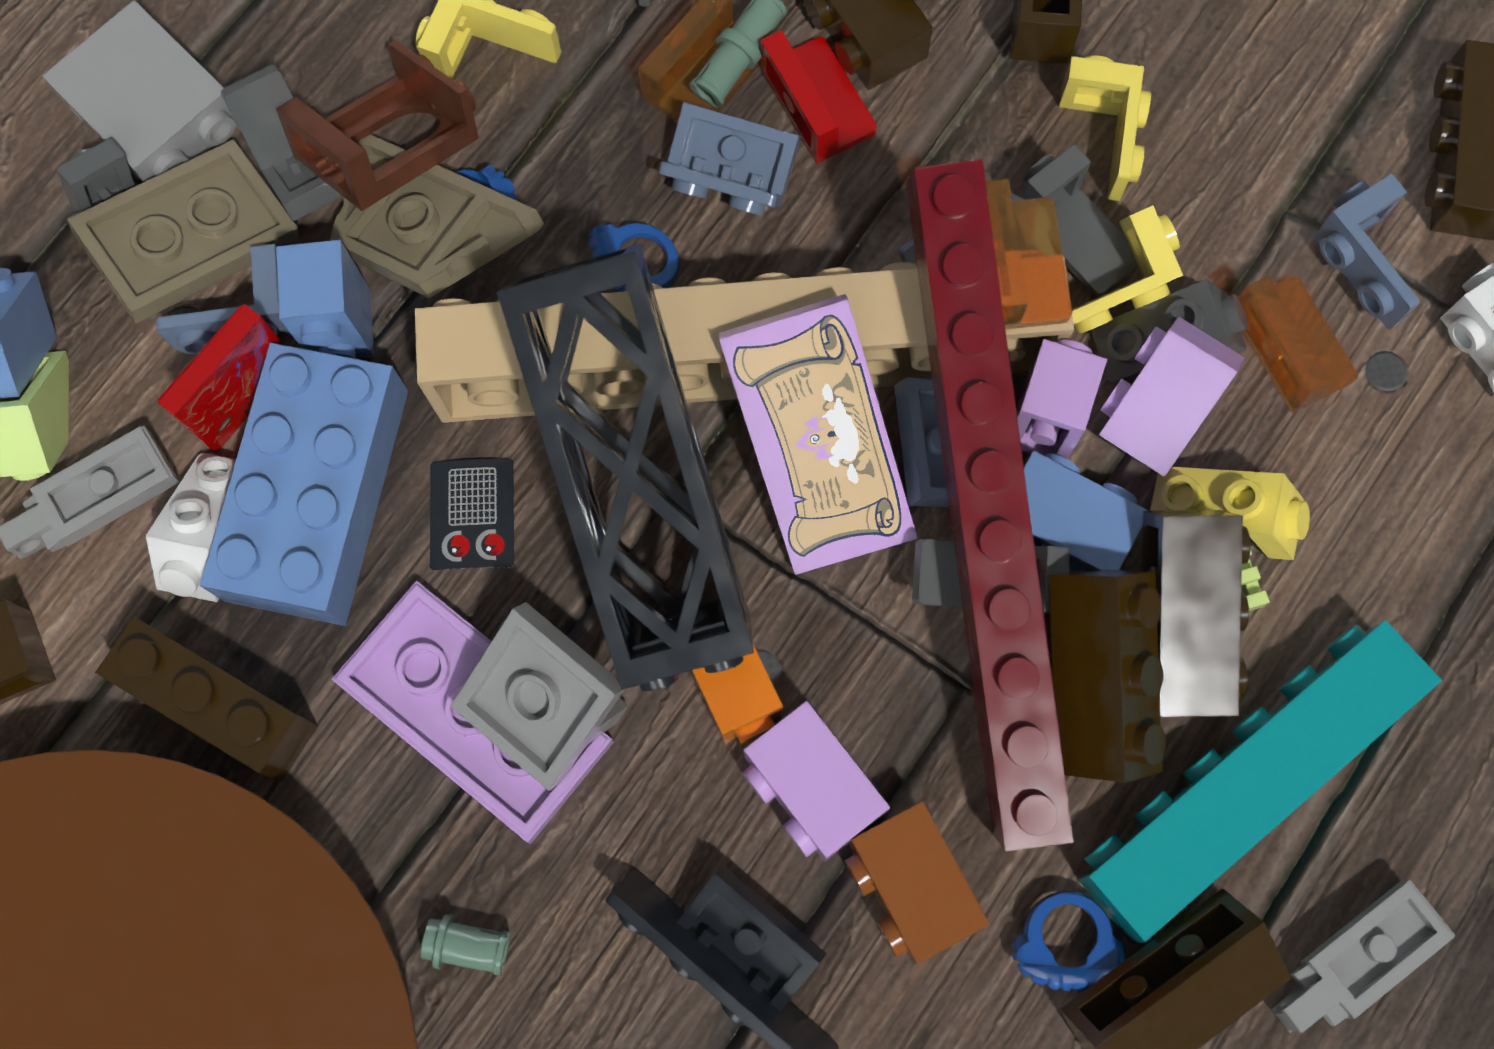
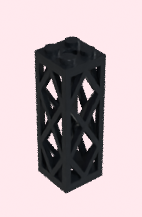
(691, 633)

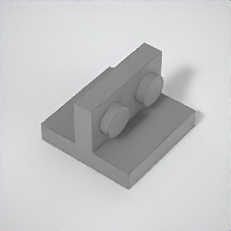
(539, 696)

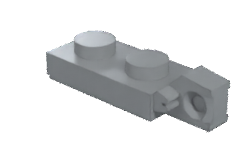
(90, 494)
(1364, 959)

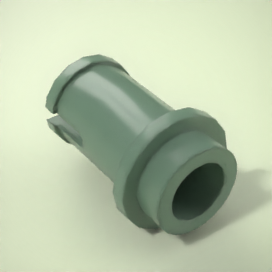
(464, 946)

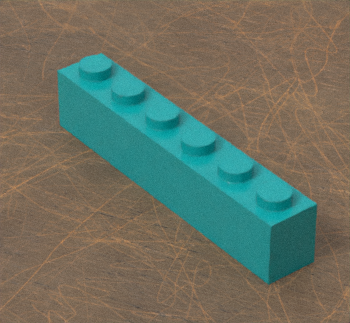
(1257, 780)

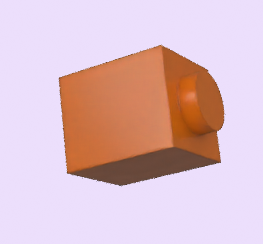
(740, 699)

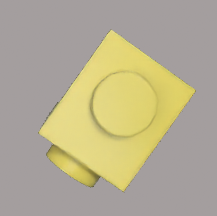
(453, 23)
(1111, 89)
(1153, 245)
(1268, 502)

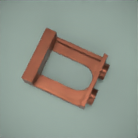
(330, 143)

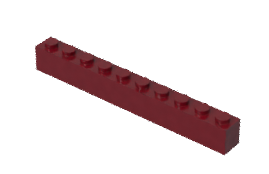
(988, 505)

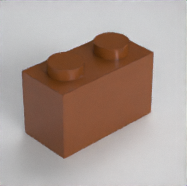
(916, 885)

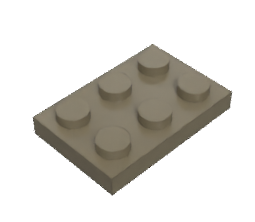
(182, 230)

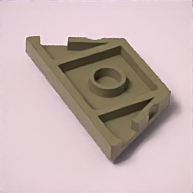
(431, 226)

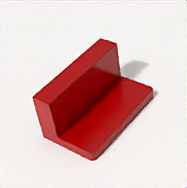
(816, 95)

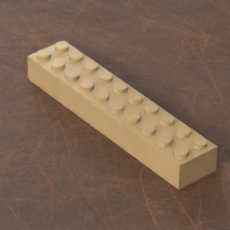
(474, 373)

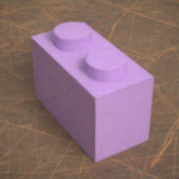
(1170, 396)
(1058, 397)
(813, 783)

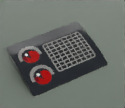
(471, 514)

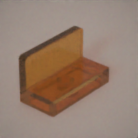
(683, 54)
(1028, 259)
(1294, 342)

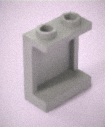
(143, 93)

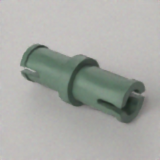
(737, 50)

